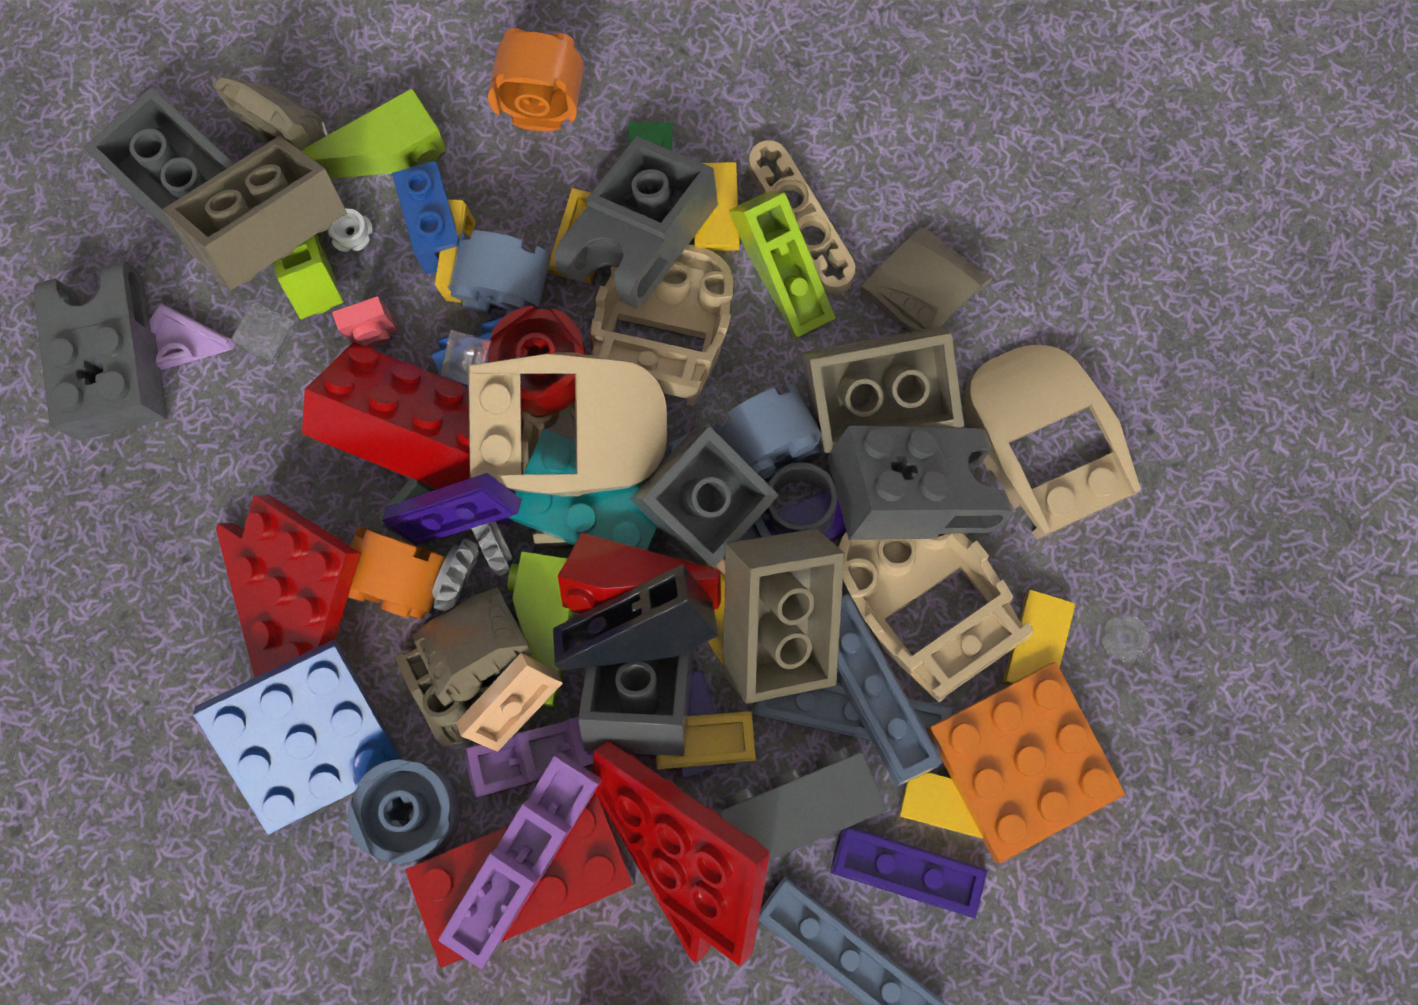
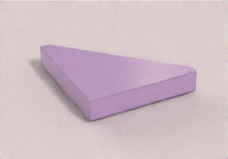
(184, 339)

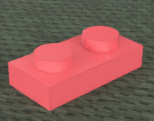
(366, 322)

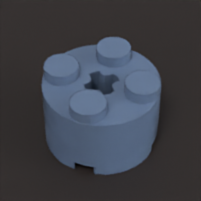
(497, 272)
(772, 431)
(380, 797)

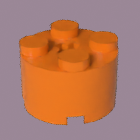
(536, 79)
(394, 573)

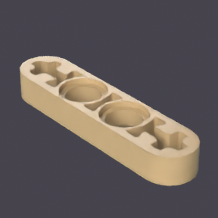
(807, 214)

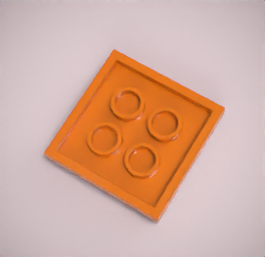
(1025, 762)

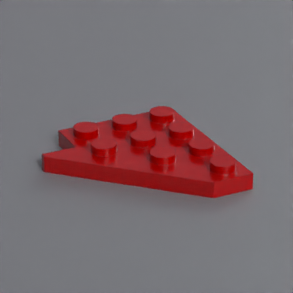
(285, 581)
(691, 858)

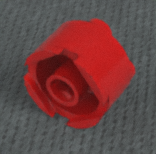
(534, 333)

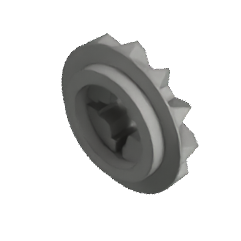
(493, 547)
(455, 574)

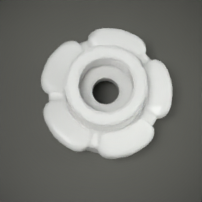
(358, 239)

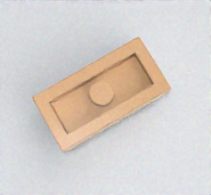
(509, 702)

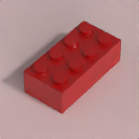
(391, 416)
(581, 873)

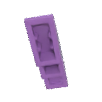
(524, 757)
(519, 860)

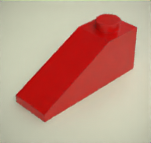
(605, 569)

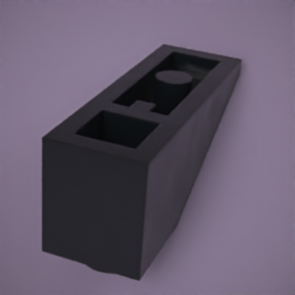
(639, 625)

